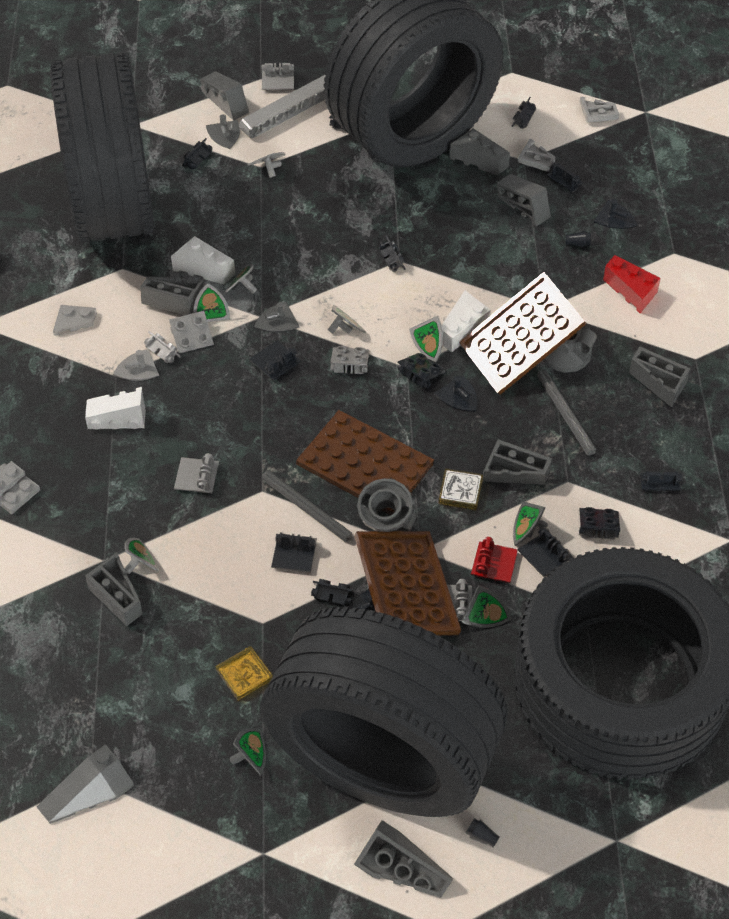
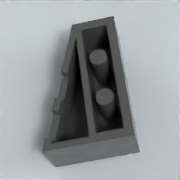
(480, 151)
(525, 196)
(659, 374)
(114, 589)

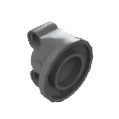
(573, 353)
(386, 494)

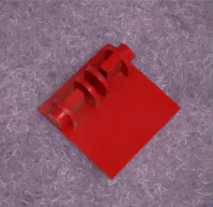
(494, 561)

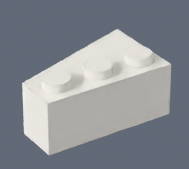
(203, 260)
(462, 320)
(117, 411)

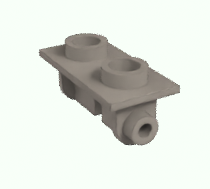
(167, 351)

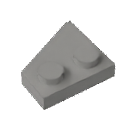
(598, 110)
(536, 157)
(74, 318)

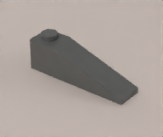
(91, 783)
(398, 859)

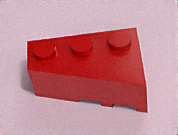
(631, 281)

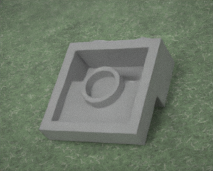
(15, 487)

